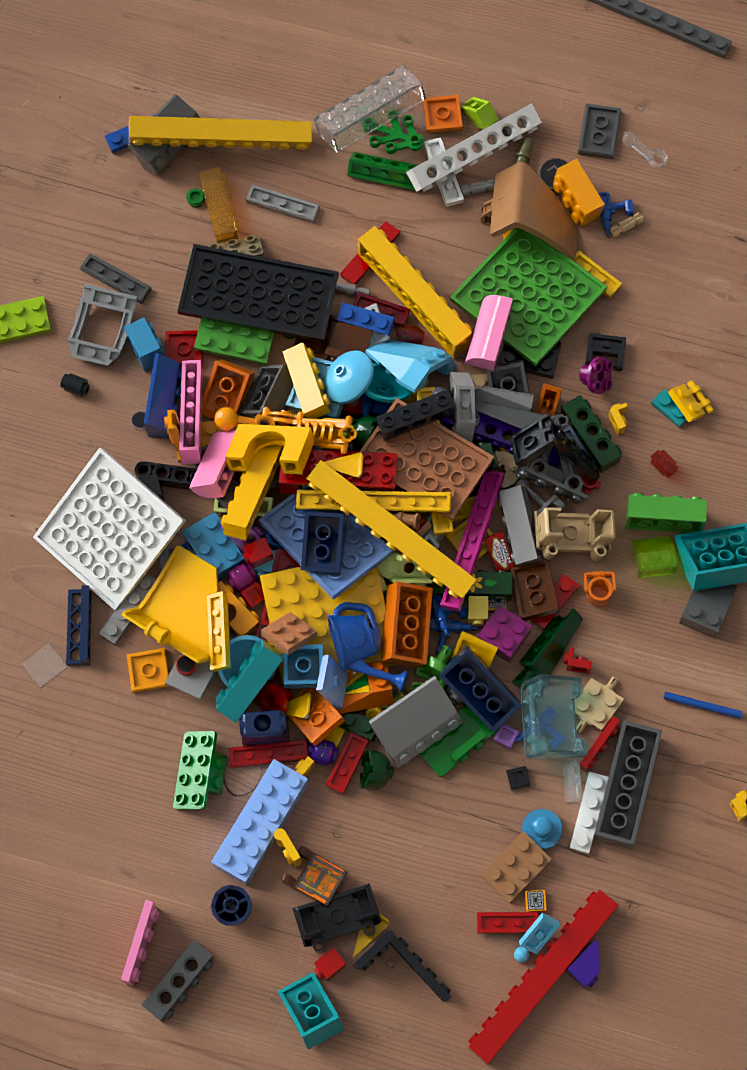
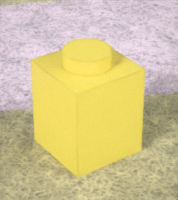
(477, 610)

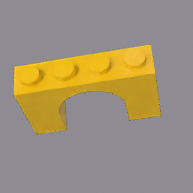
(251, 438)

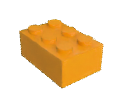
(578, 193)

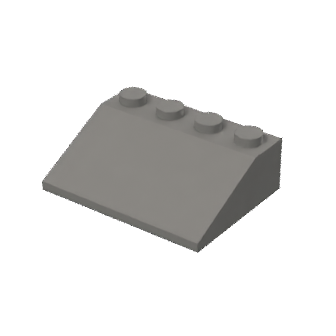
(415, 722)

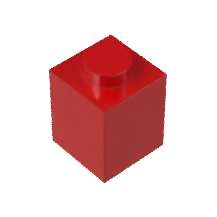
(258, 553)
(329, 964)

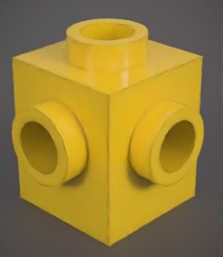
(739, 805)

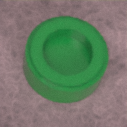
(195, 197)

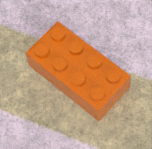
(406, 624)

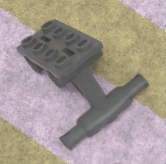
(552, 477)

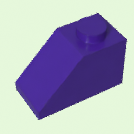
(586, 967)

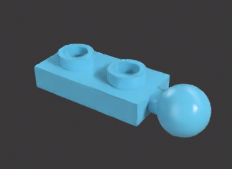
(536, 937)

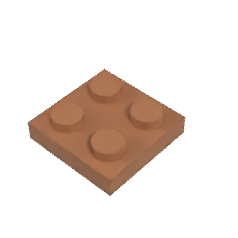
(289, 633)

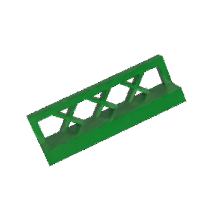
(380, 170)

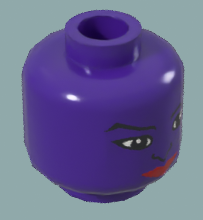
(323, 753)

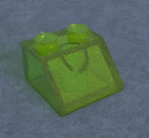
(654, 556)

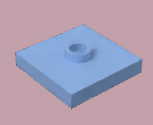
(332, 681)

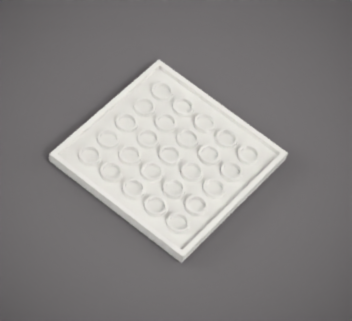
(109, 528)

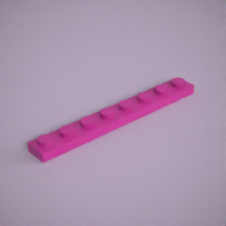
(475, 531)

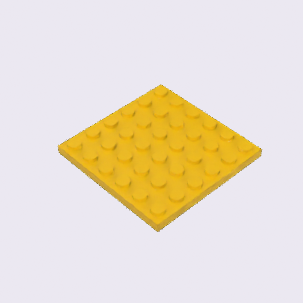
(298, 593)

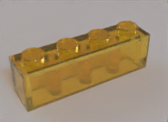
(218, 205)

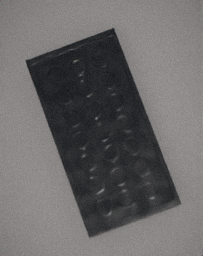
(258, 293)

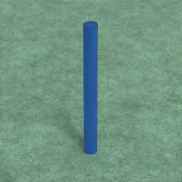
(702, 705)

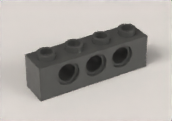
(167, 985)

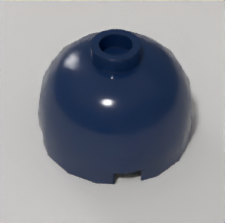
(231, 905)

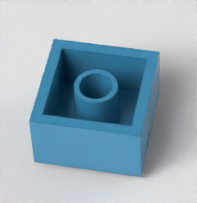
(144, 342)
(302, 667)

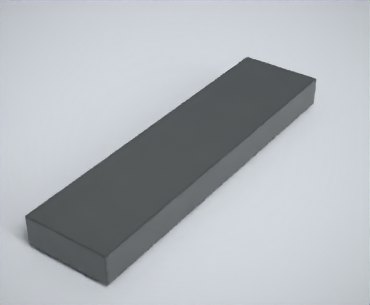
(115, 278)

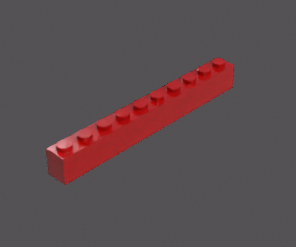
(542, 977)

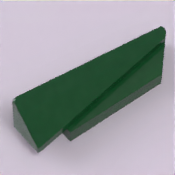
(548, 647)

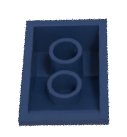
(323, 541)

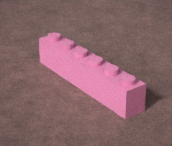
(191, 412)

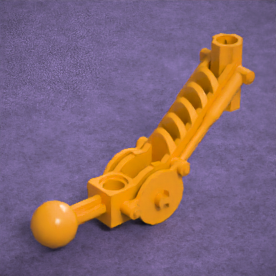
(326, 431)

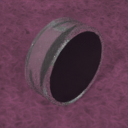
(138, 420)

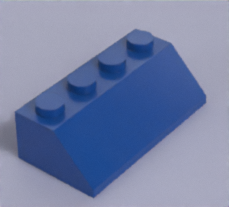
(162, 394)

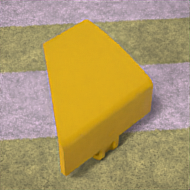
(177, 605)

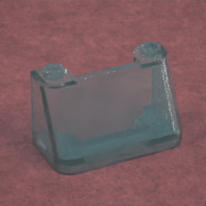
(551, 717)

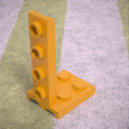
(173, 429)

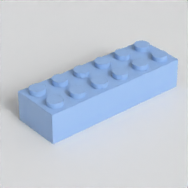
(255, 827)

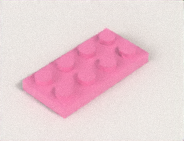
(142, 936)

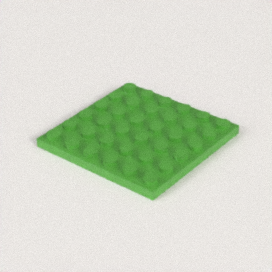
(546, 291)

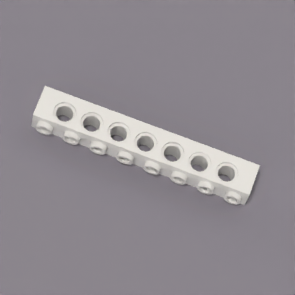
(526, 115)

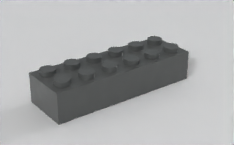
(627, 784)

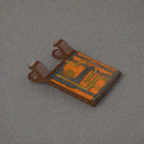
(318, 879)

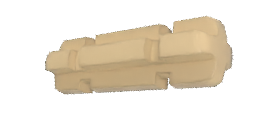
(626, 224)

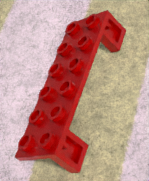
(377, 473)

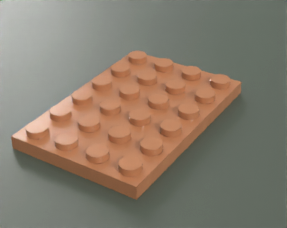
(434, 461)

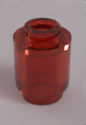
(410, 334)
(664, 463)

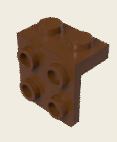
(346, 339)

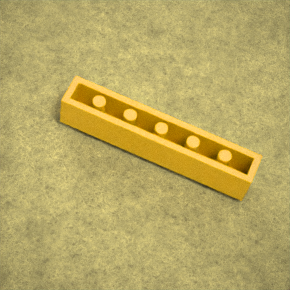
(251, 492)

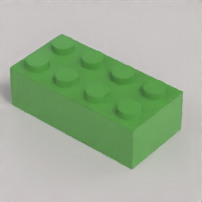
(665, 513)

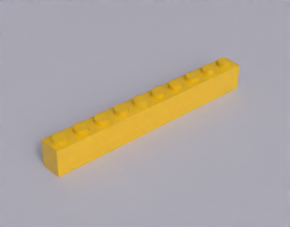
(220, 132)
(390, 528)

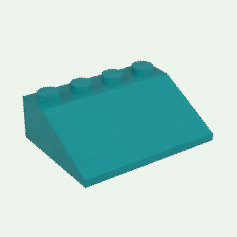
(714, 556)

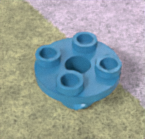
(543, 828)

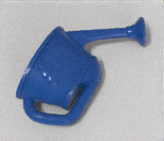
(358, 641)

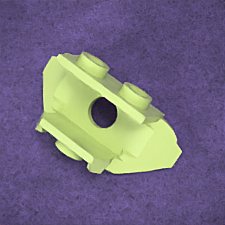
(394, 570)

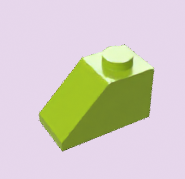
(479, 112)

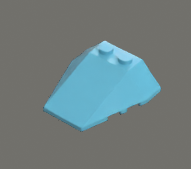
(411, 362)

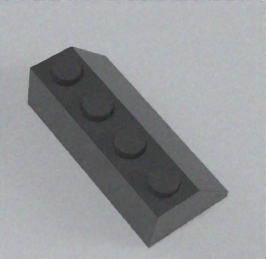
(158, 157)

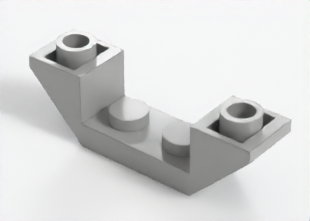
(464, 403)

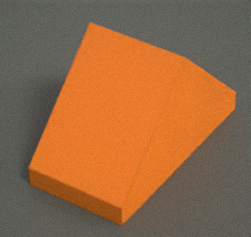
(549, 400)

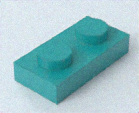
(668, 408)

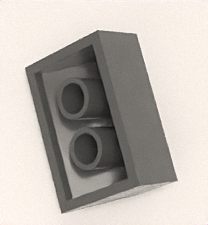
(268, 390)

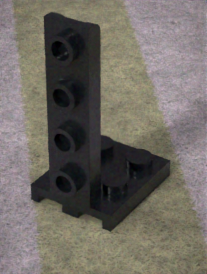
(541, 437)
(412, 960)

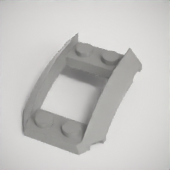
(108, 299)

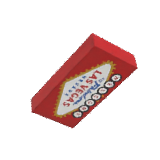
(499, 551)

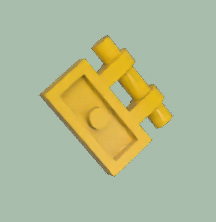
(687, 403)

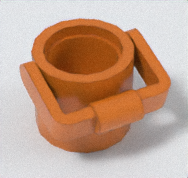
(600, 588)

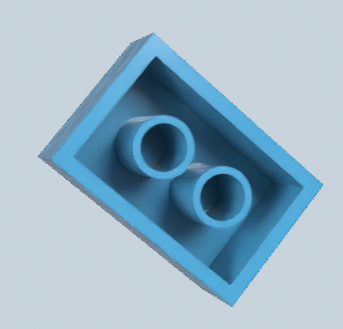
(210, 544)

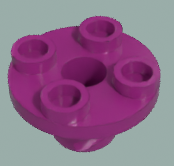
(597, 375)

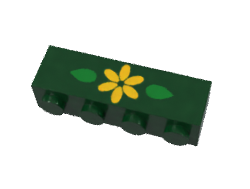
(487, 584)

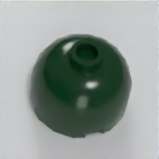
(364, 428)
(375, 770)

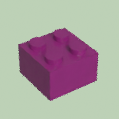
(505, 632)

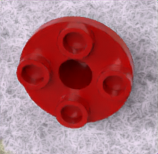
(273, 697)

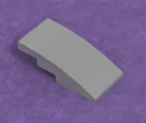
(194, 684)

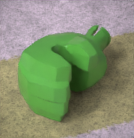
(433, 667)

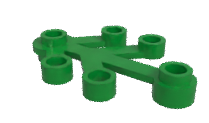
(396, 134)

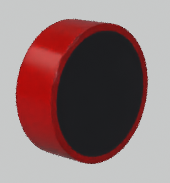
(185, 666)

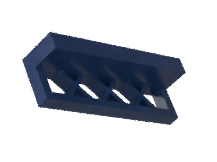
(83, 626)

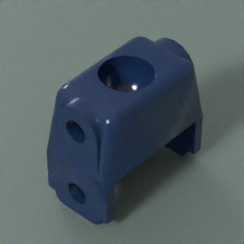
(264, 727)

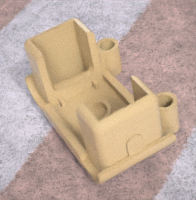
(574, 532)

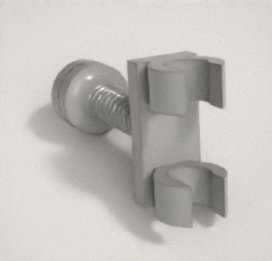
(554, 501)

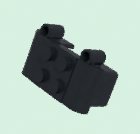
(346, 914)

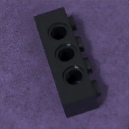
(415, 415)

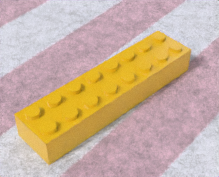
(414, 292)

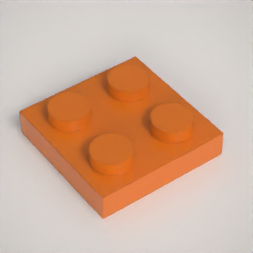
(442, 114)

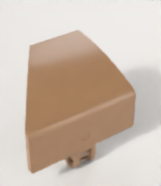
(528, 203)

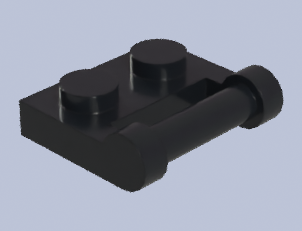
(608, 346)

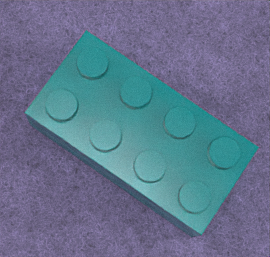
(248, 681)

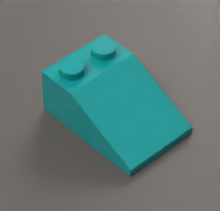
(311, 1010)

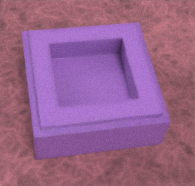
(506, 736)

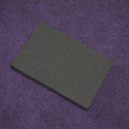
(599, 131)

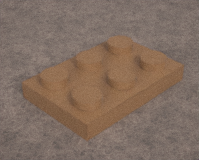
(516, 866)

